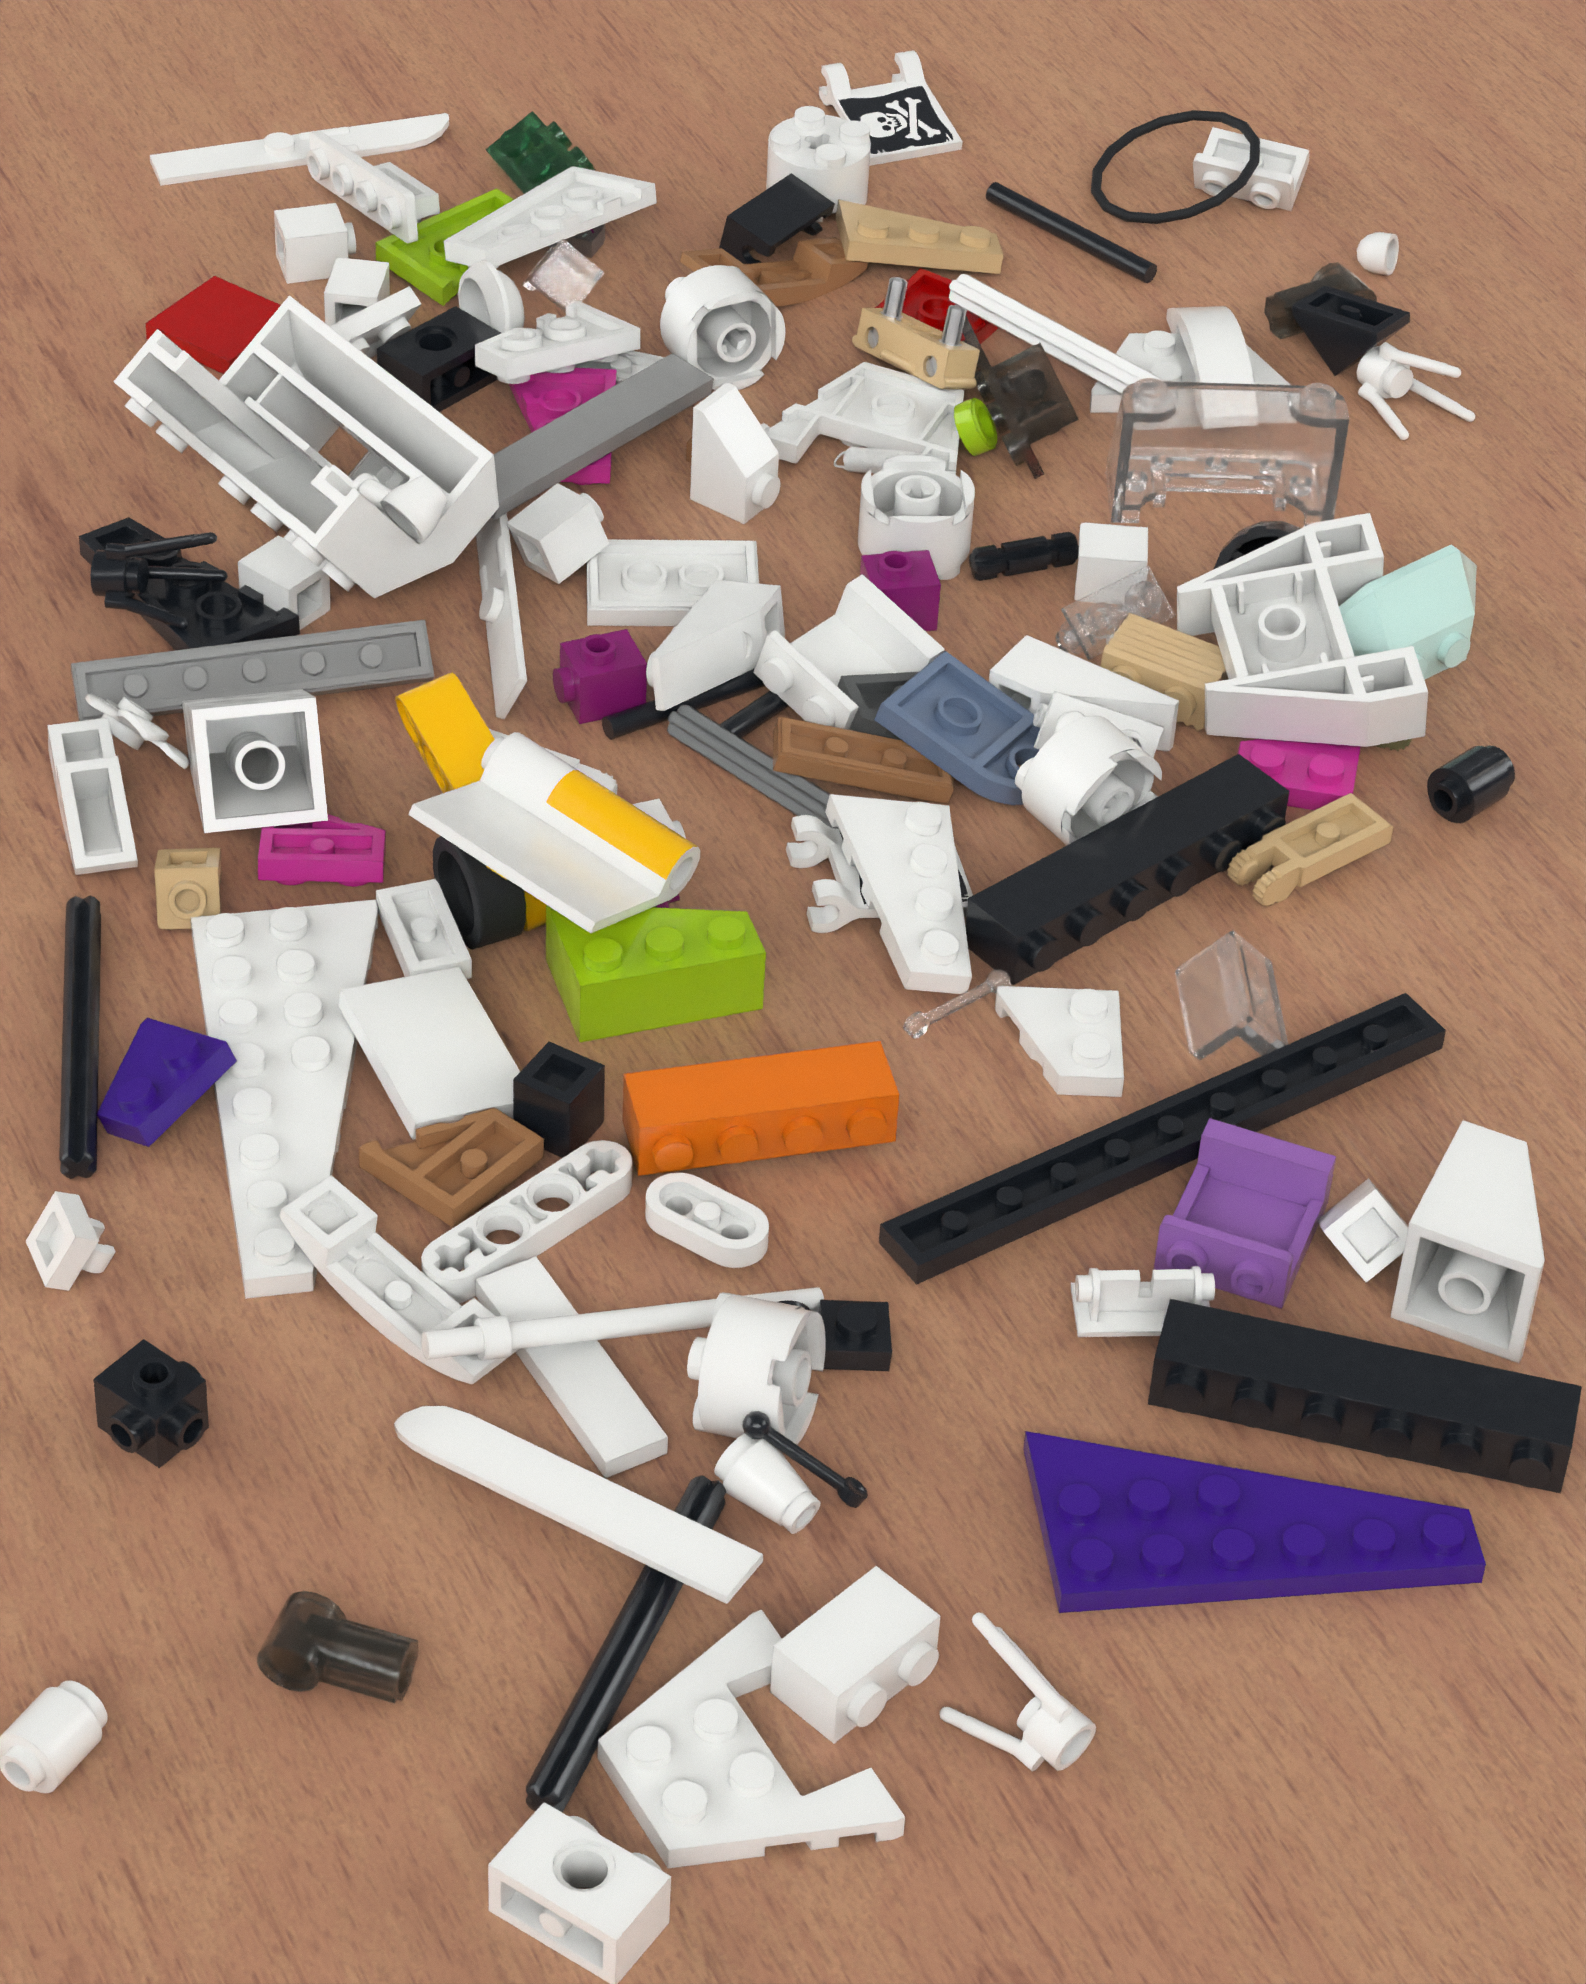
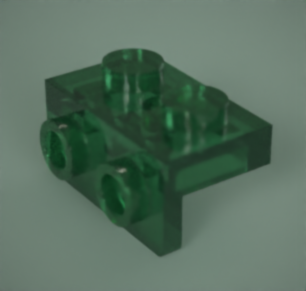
(535, 153)

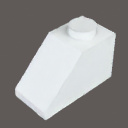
(732, 457)

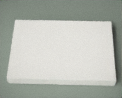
(661, 578)
(431, 1047)

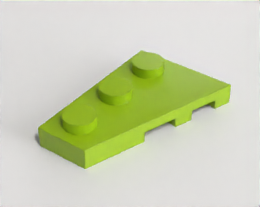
(424, 261)

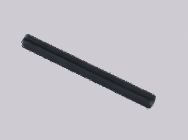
(80, 1038)
(615, 1664)

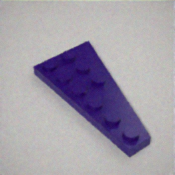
(1184, 1531)

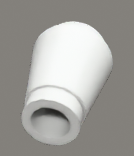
(766, 1482)

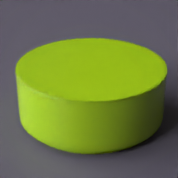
(975, 426)

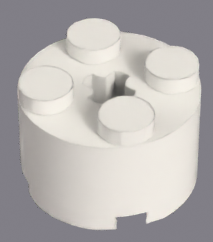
(823, 153)
(722, 325)
(917, 508)
(1086, 777)
(756, 1361)

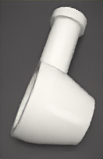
(411, 506)

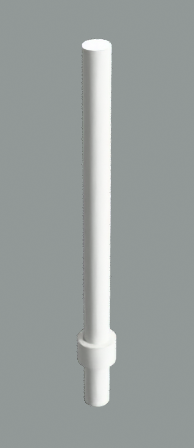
(497, 1336)

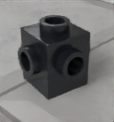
(151, 1403)

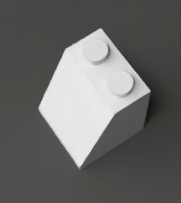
(256, 760)
(1475, 1246)

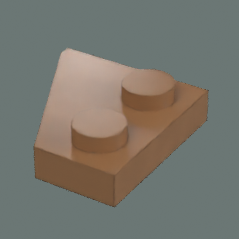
(456, 1164)

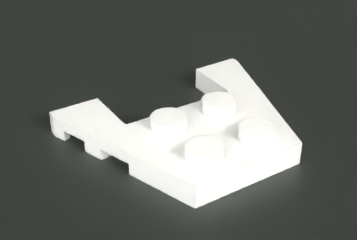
(874, 411)
(709, 1780)

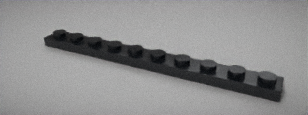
(1157, 1138)

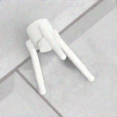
(1387, 374)
(1049, 1722)

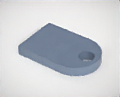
(963, 727)

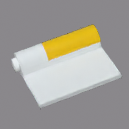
(561, 836)

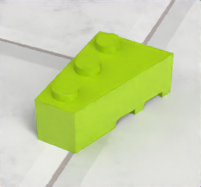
(655, 969)

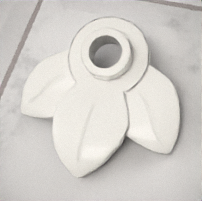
(134, 726)

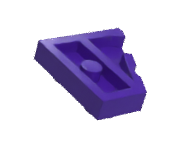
(161, 1079)

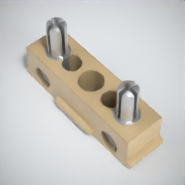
(915, 346)

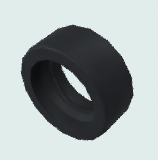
(478, 898)

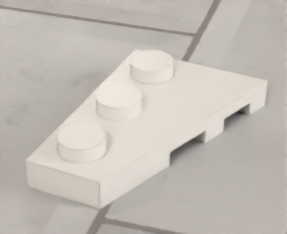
(557, 344)

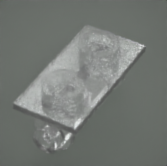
(1100, 614)

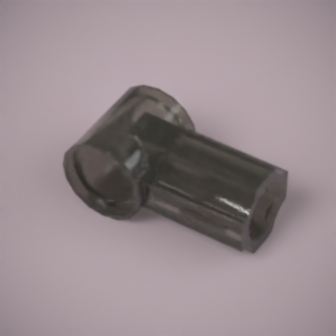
(1279, 306)
(318, 1644)

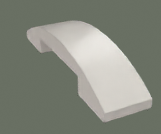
(1213, 343)
(376, 1279)

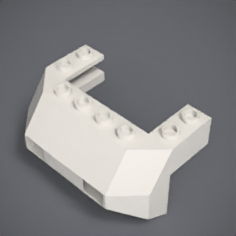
(278, 412)

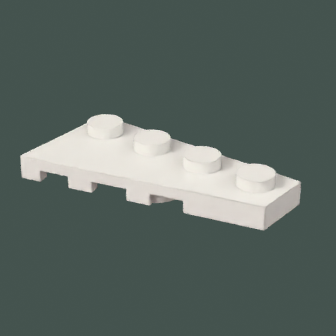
(548, 213)
(913, 884)

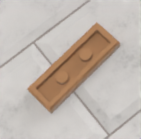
(857, 760)

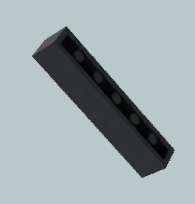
(1123, 869)
(1365, 1395)

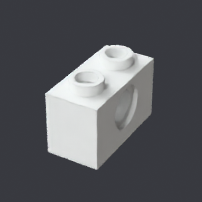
(599, 1928)

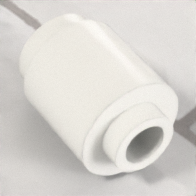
(52, 1737)

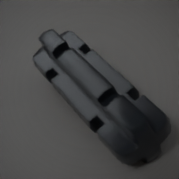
(1024, 556)

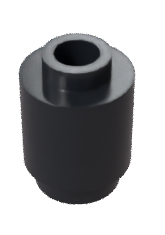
(1470, 783)

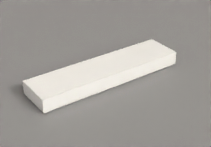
(576, 1376)

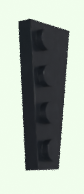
(214, 608)

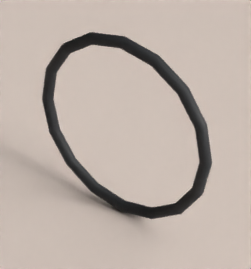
(1196, 209)

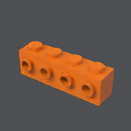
(759, 1107)

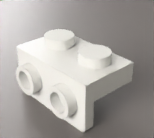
(1271, 184)

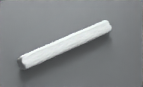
(1055, 338)

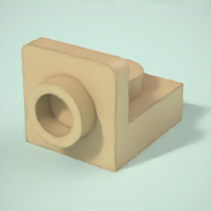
(187, 885)

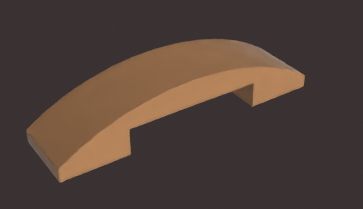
(814, 271)

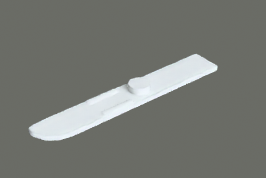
(287, 150)
(501, 613)
(580, 1499)

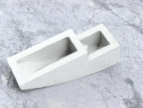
(91, 796)

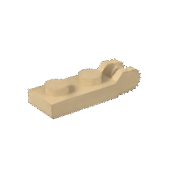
(1310, 848)

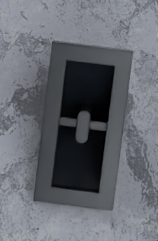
(1346, 325)

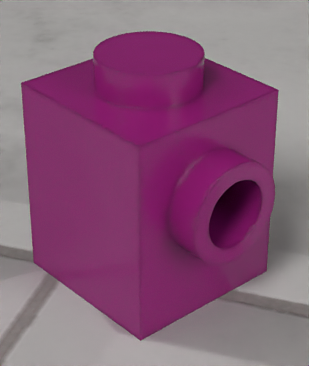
(908, 581)
(600, 675)

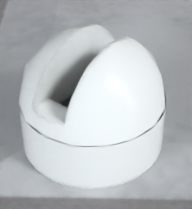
(1378, 252)

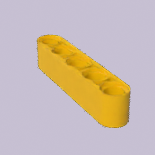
(452, 744)

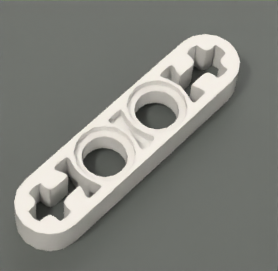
(520, 1214)

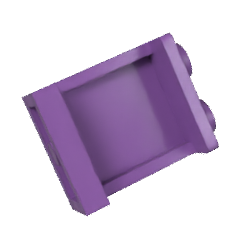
(1247, 1212)

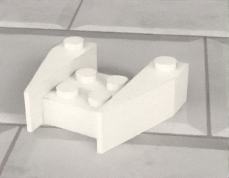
(1290, 647)

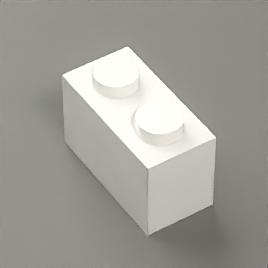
(855, 1655)

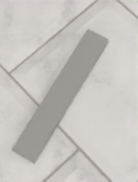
(596, 429)
(310, 662)

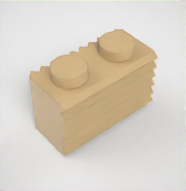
(1166, 663)

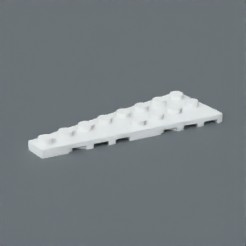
(274, 997)

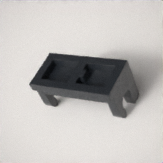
(774, 219)

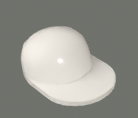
(491, 297)

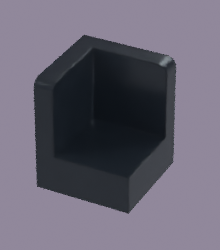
(560, 1098)

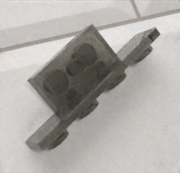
(1026, 399)

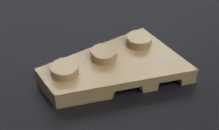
(910, 240)

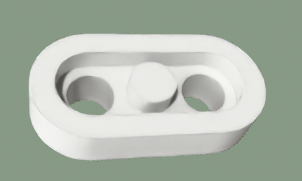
(707, 1220)

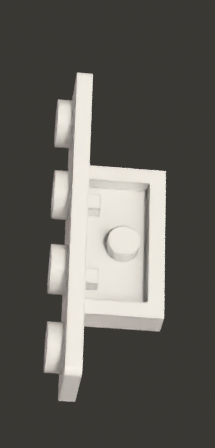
(377, 191)

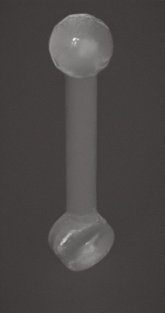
(919, 1023)

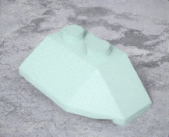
(1417, 606)

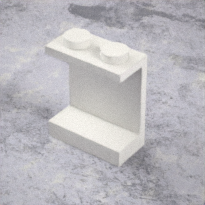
(861, 639)

